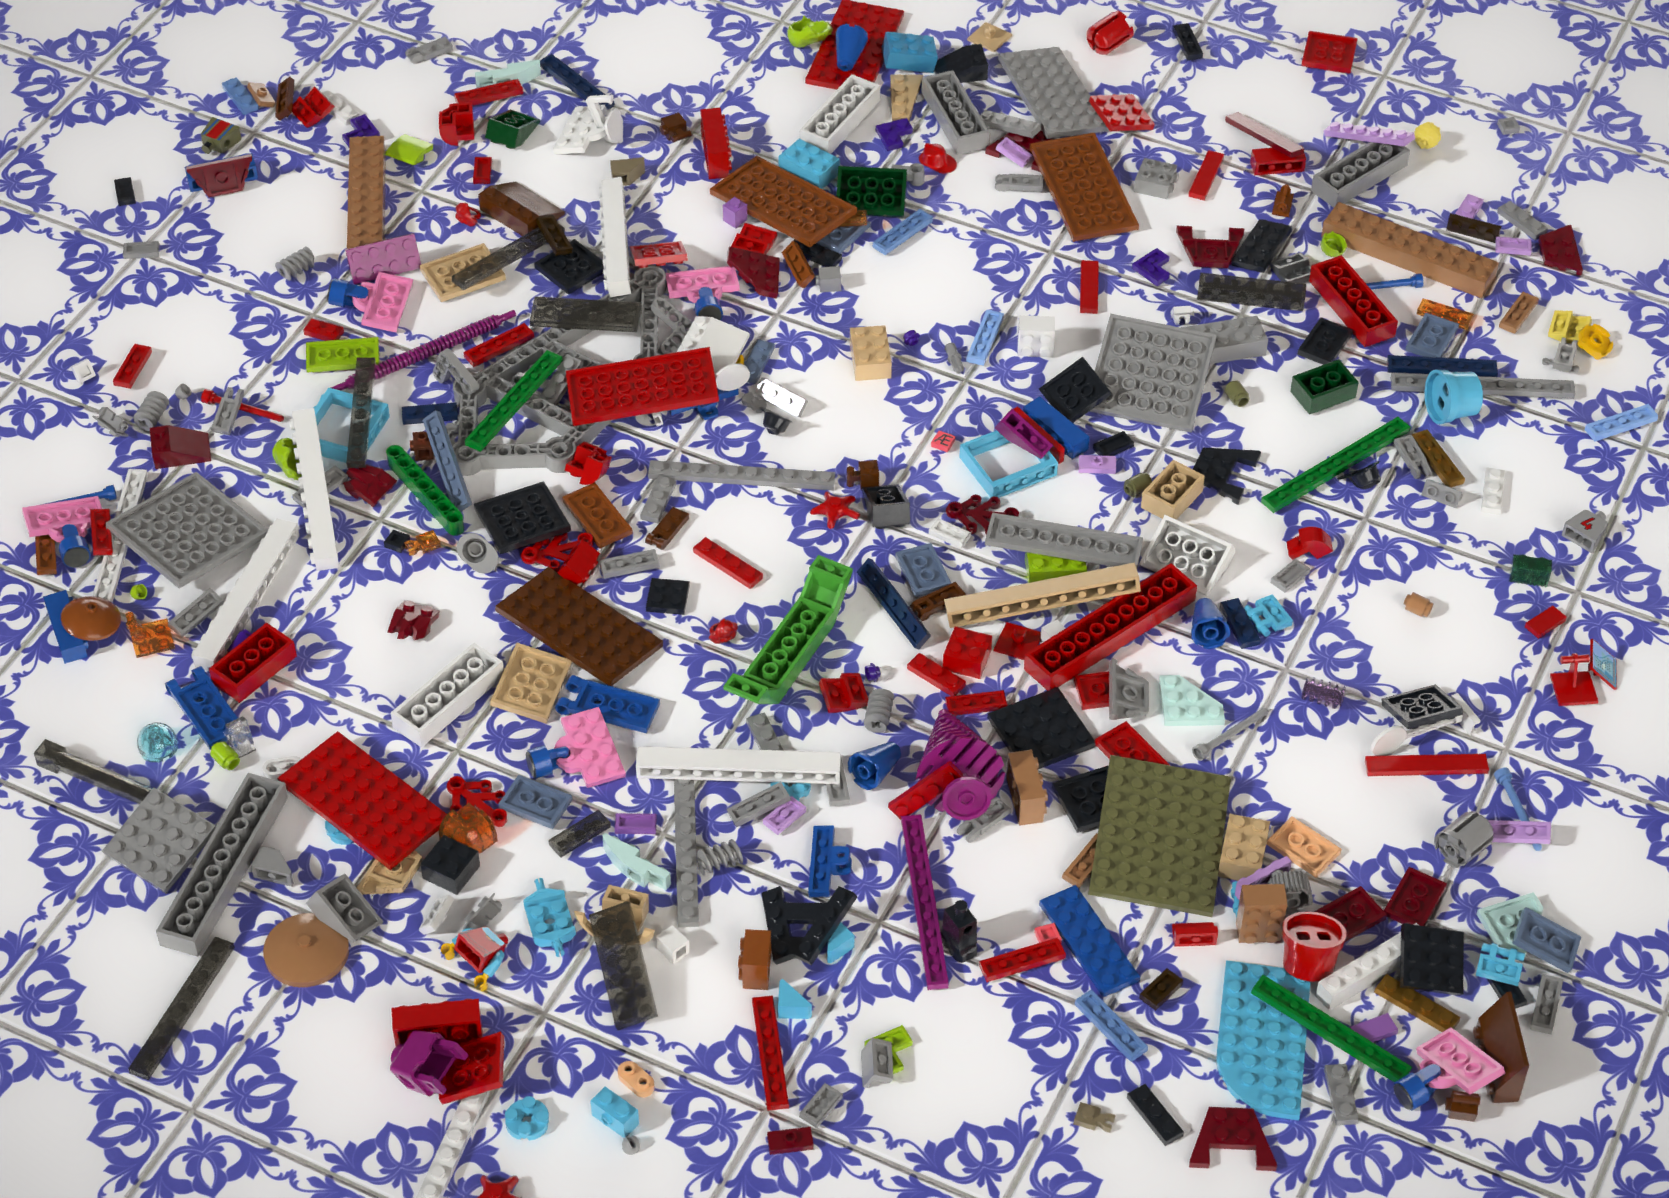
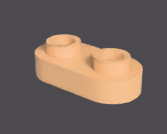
(634, 1077)

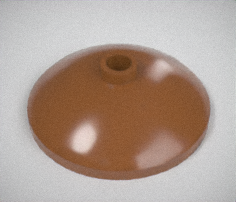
(90, 618)

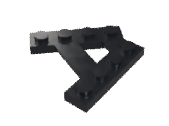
(822, 916)

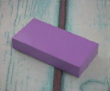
(635, 823)
(1376, 1028)

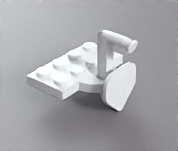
(590, 125)

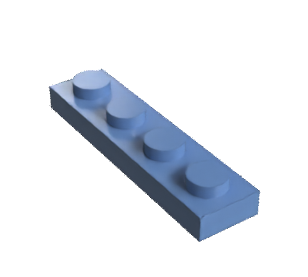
(902, 231)
(1111, 1025)

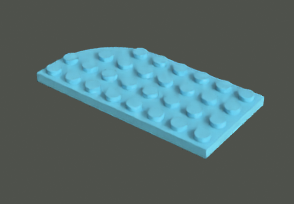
(1258, 1045)

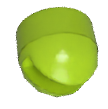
(138, 589)

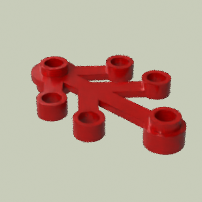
(534, 555)
(458, 786)

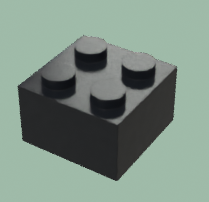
(450, 864)

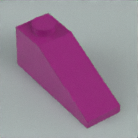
(1022, 434)

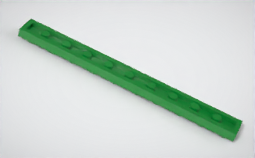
(1335, 464)

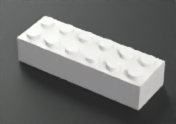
(841, 113)
(447, 694)

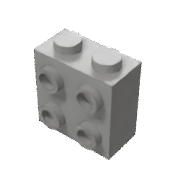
(1156, 178)

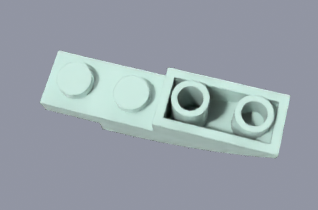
(523, 71)
(628, 861)

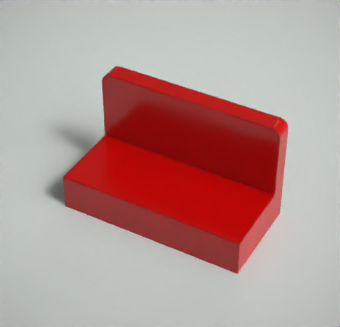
(1194, 934)

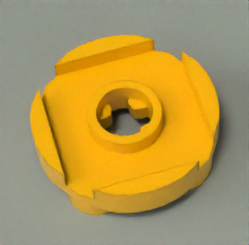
(1595, 348)

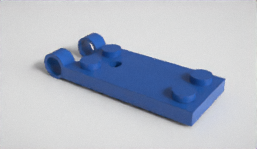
(617, 705)
(207, 715)

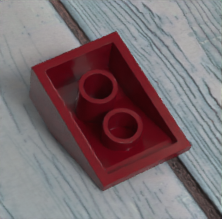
(178, 446)

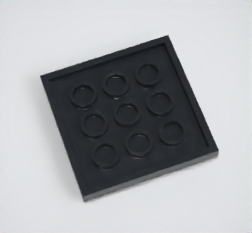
(522, 517)
(1042, 725)

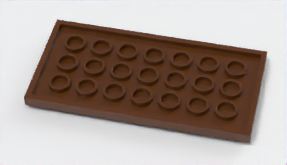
(579, 626)

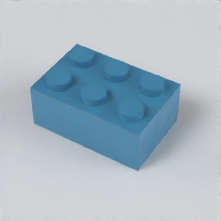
(909, 52)

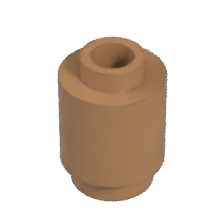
(1418, 604)

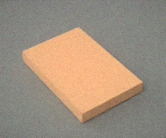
(1304, 846)

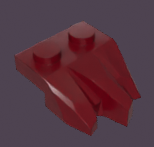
(369, 483)
(412, 620)

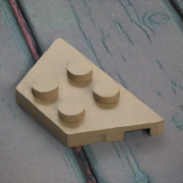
(382, 880)

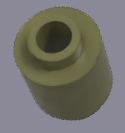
(1237, 393)
(1137, 484)

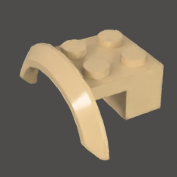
(617, 895)

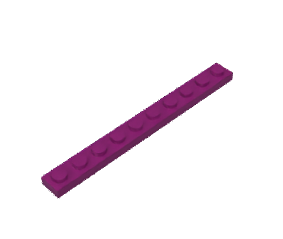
(924, 902)

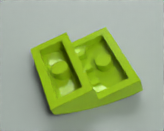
(409, 149)

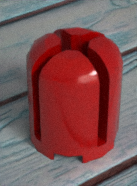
(1109, 33)

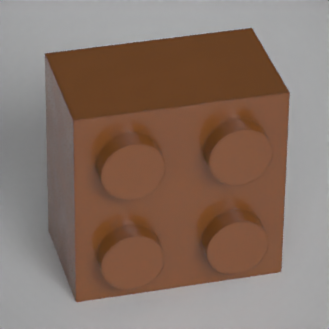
(755, 959)

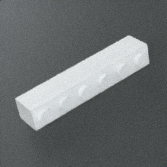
(1360, 973)

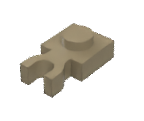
(1091, 1116)

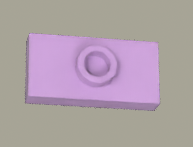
(1014, 152)
(1513, 246)
(1097, 464)

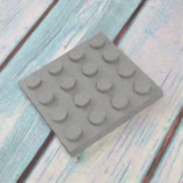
(159, 840)

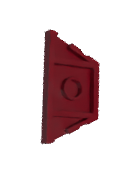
(222, 175)
(1560, 249)

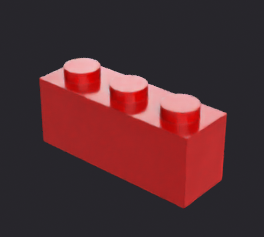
(1271, 161)

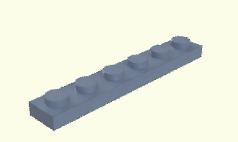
(447, 461)

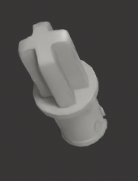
(954, 357)

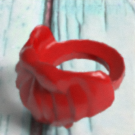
(464, 216)
(724, 631)

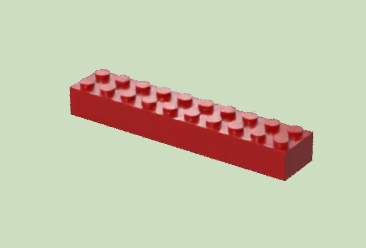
(1109, 628)

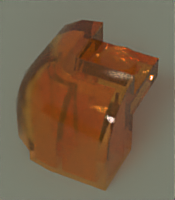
(469, 828)

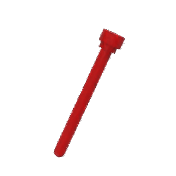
(208, 397)

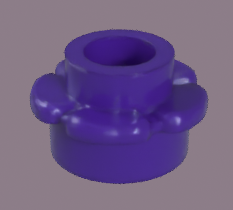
(911, 338)
(872, 672)

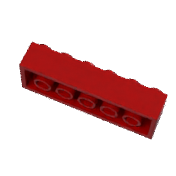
(1353, 301)

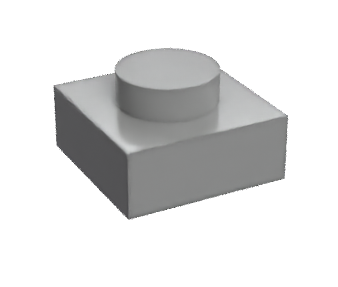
(1508, 125)

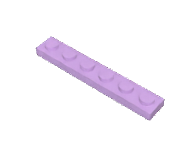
(1369, 134)

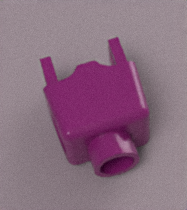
(425, 1061)

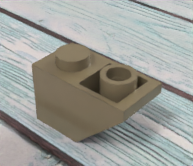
(628, 169)

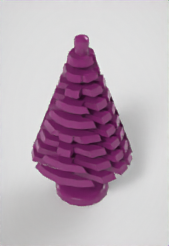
(974, 757)

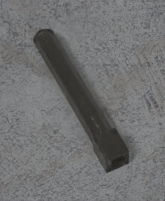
(56, 759)

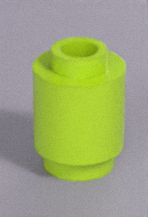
(224, 755)

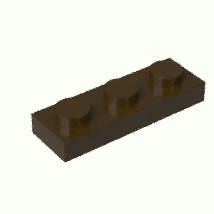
(1473, 228)
(554, 235)

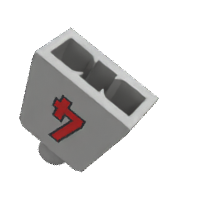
(1586, 529)

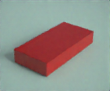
(482, 170)
(1545, 622)

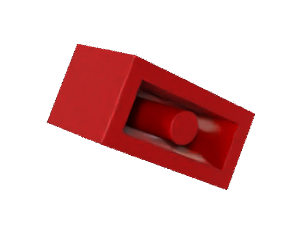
(579, 563)

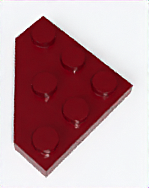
(756, 269)

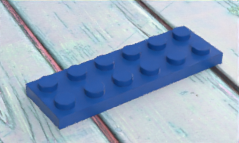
(1089, 941)

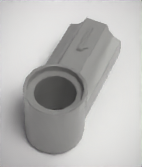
(915, 173)

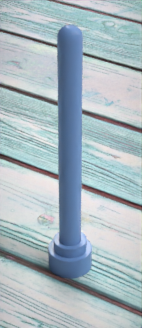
(1503, 777)

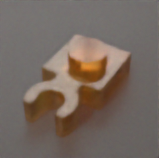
(426, 542)

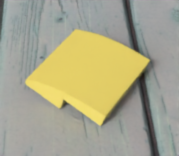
(1567, 326)

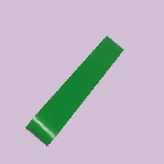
(425, 490)

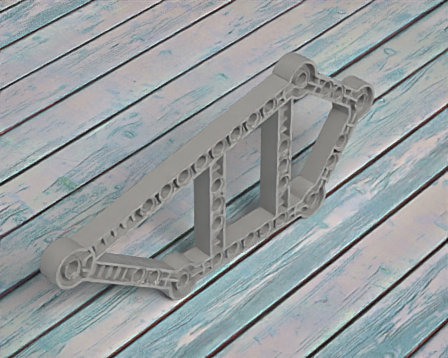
(495, 384)

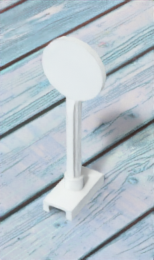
(727, 379)
(1394, 736)

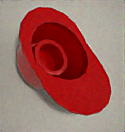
(937, 159)

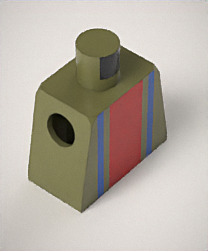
(219, 136)

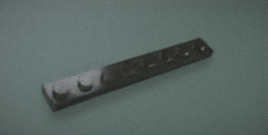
(500, 259)
(361, 413)
(181, 1008)

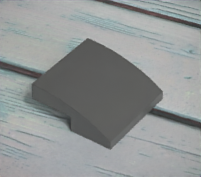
(1292, 268)

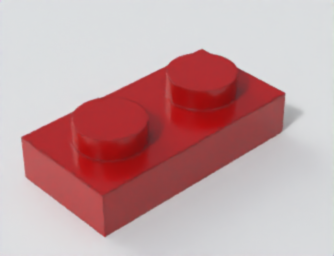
(323, 330)

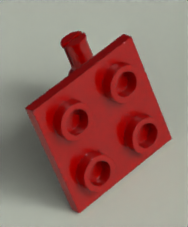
(1574, 686)

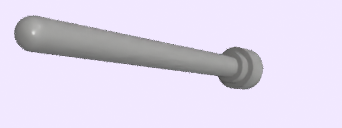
(1202, 751)

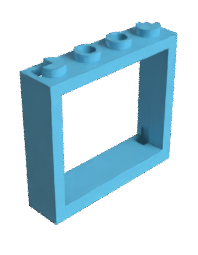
(332, 396)
(1010, 483)

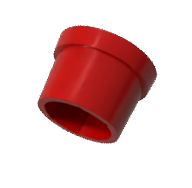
(1311, 945)

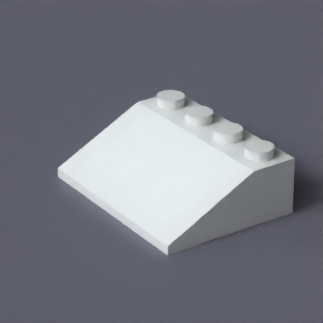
(723, 339)
(1191, 551)

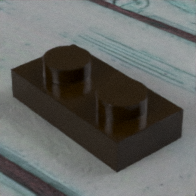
(1161, 989)

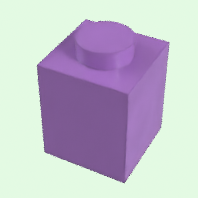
(735, 212)

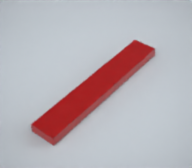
(1426, 764)
(770, 1053)

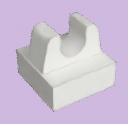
(1181, 312)
(83, 370)

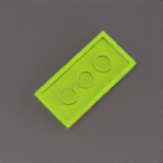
(339, 354)

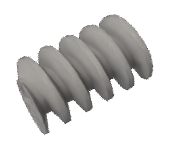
(295, 262)
(151, 410)
(878, 710)
(718, 856)

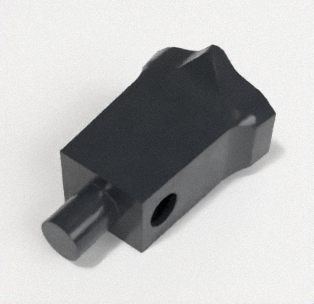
(959, 932)

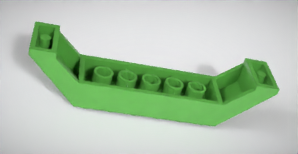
(796, 636)

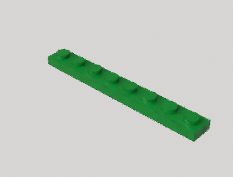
(513, 401)
(1330, 1029)

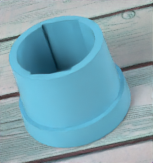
(1452, 395)

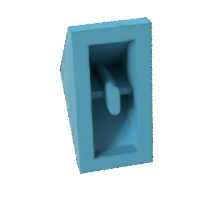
(840, 943)
(792, 1004)

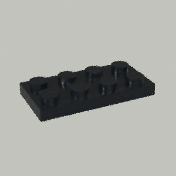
(1261, 245)

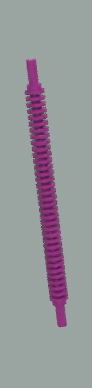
(432, 347)

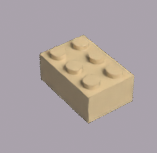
(870, 353)
(1172, 490)
(1243, 847)

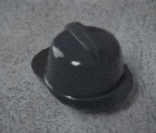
(774, 422)
(1364, 477)

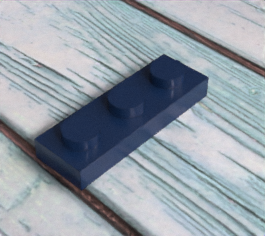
(416, 414)
(1240, 623)

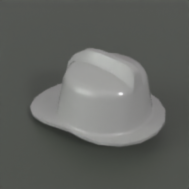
(477, 553)

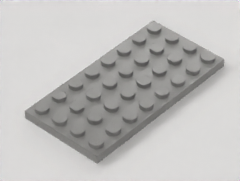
(1052, 92)

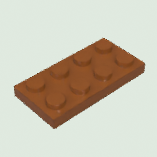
(597, 515)

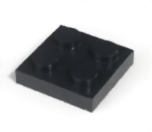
(667, 596)

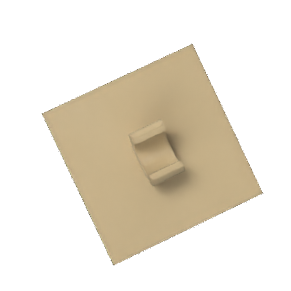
(989, 36)

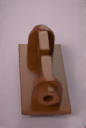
(1283, 201)

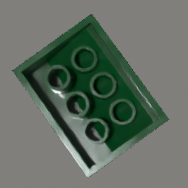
(873, 189)

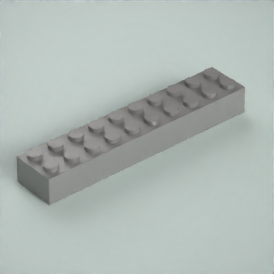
(222, 864)

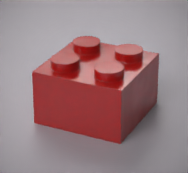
(967, 652)

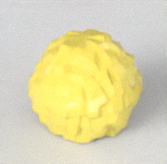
(1427, 135)

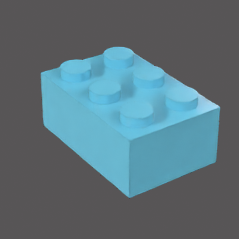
(810, 163)

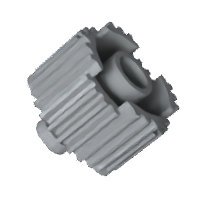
(1296, 888)

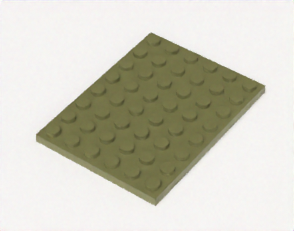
(1160, 836)

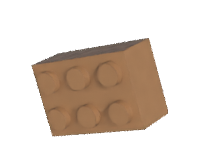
(1026, 787)
(1261, 913)

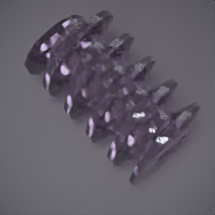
(1323, 693)

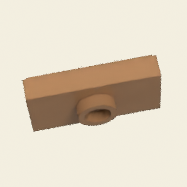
(261, 94)

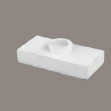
(949, 533)
(436, 914)

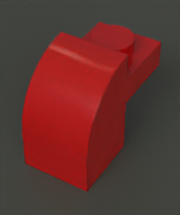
(1310, 540)

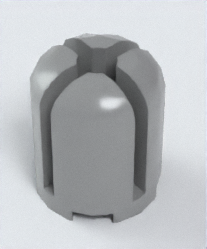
(1464, 839)

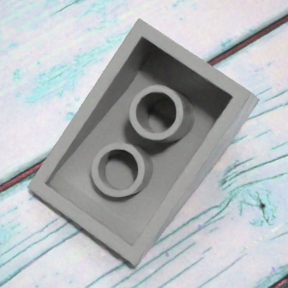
(344, 909)

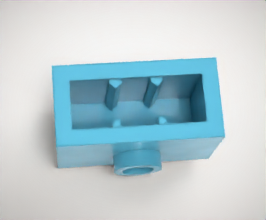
(614, 1112)

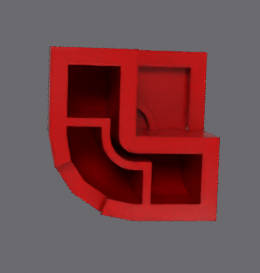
(457, 123)
(588, 463)

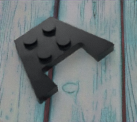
(1218, 466)

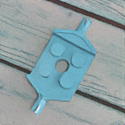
(546, 905)

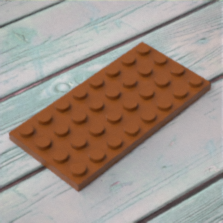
(1084, 187)
(784, 201)

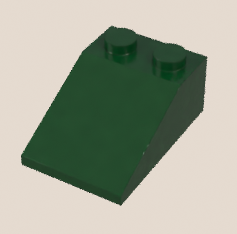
(510, 128)

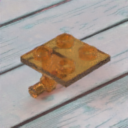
(149, 637)

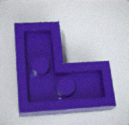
(362, 128)
(891, 132)
(1150, 267)

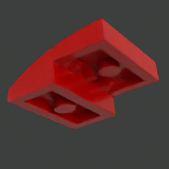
(312, 107)
(755, 239)
(844, 692)

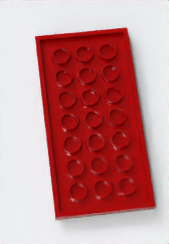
(876, 22)
(641, 386)
(363, 800)

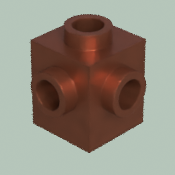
(421, 446)

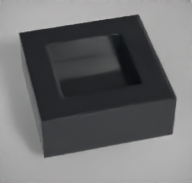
(396, 541)

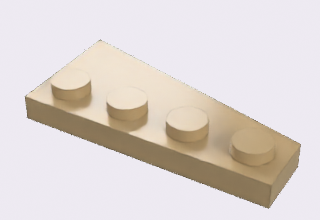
(904, 94)

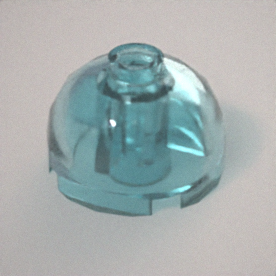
(157, 742)

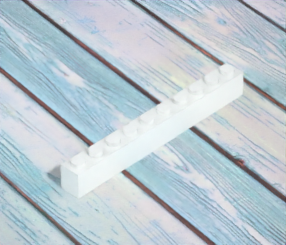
(614, 237)
(315, 490)
(246, 593)
(738, 765)

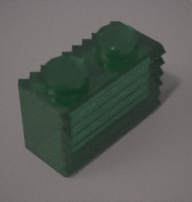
(1530, 570)

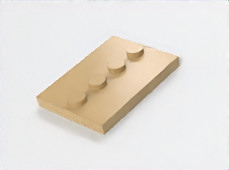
(440, 272)
(531, 683)

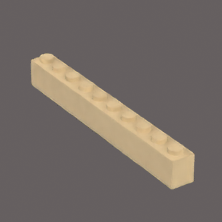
(1042, 595)

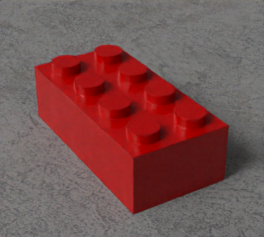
(715, 143)
(253, 662)
(454, 1020)

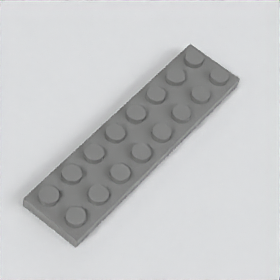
(1063, 540)

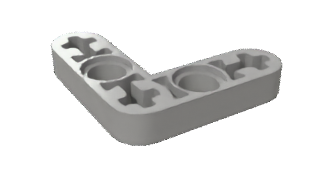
(678, 330)
(448, 364)

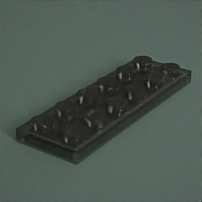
(585, 314)
(623, 965)

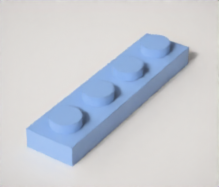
(985, 337)
(1621, 422)

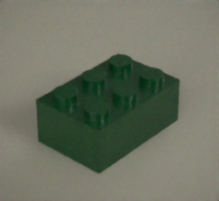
(1324, 386)

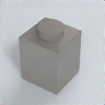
(829, 279)

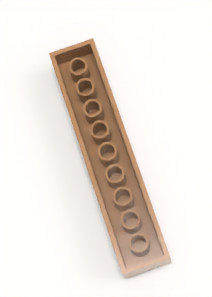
(366, 191)
(1412, 250)

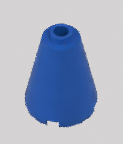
(849, 45)
(1209, 625)
(873, 764)

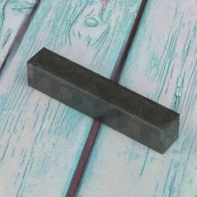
(1251, 291)

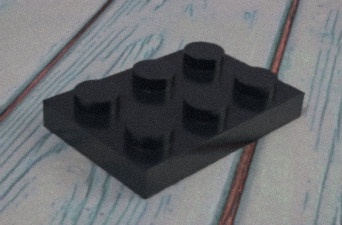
(1325, 341)

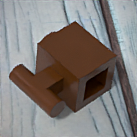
(674, 127)
(866, 475)
(1462, 1105)

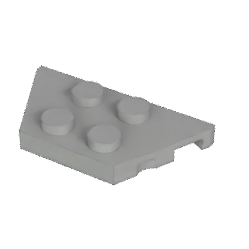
(1127, 693)

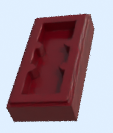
(790, 1140)

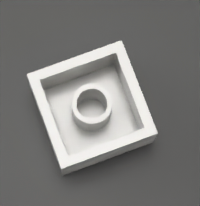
(1036, 336)

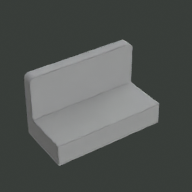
(877, 1062)

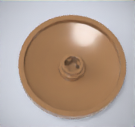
(304, 951)

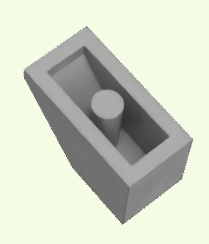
(271, 866)

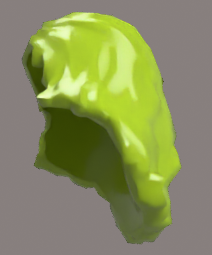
(807, 32)
(285, 457)

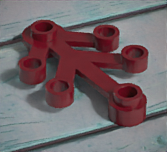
(959, 511)

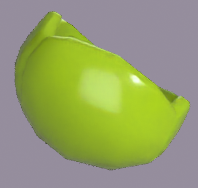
(1333, 244)

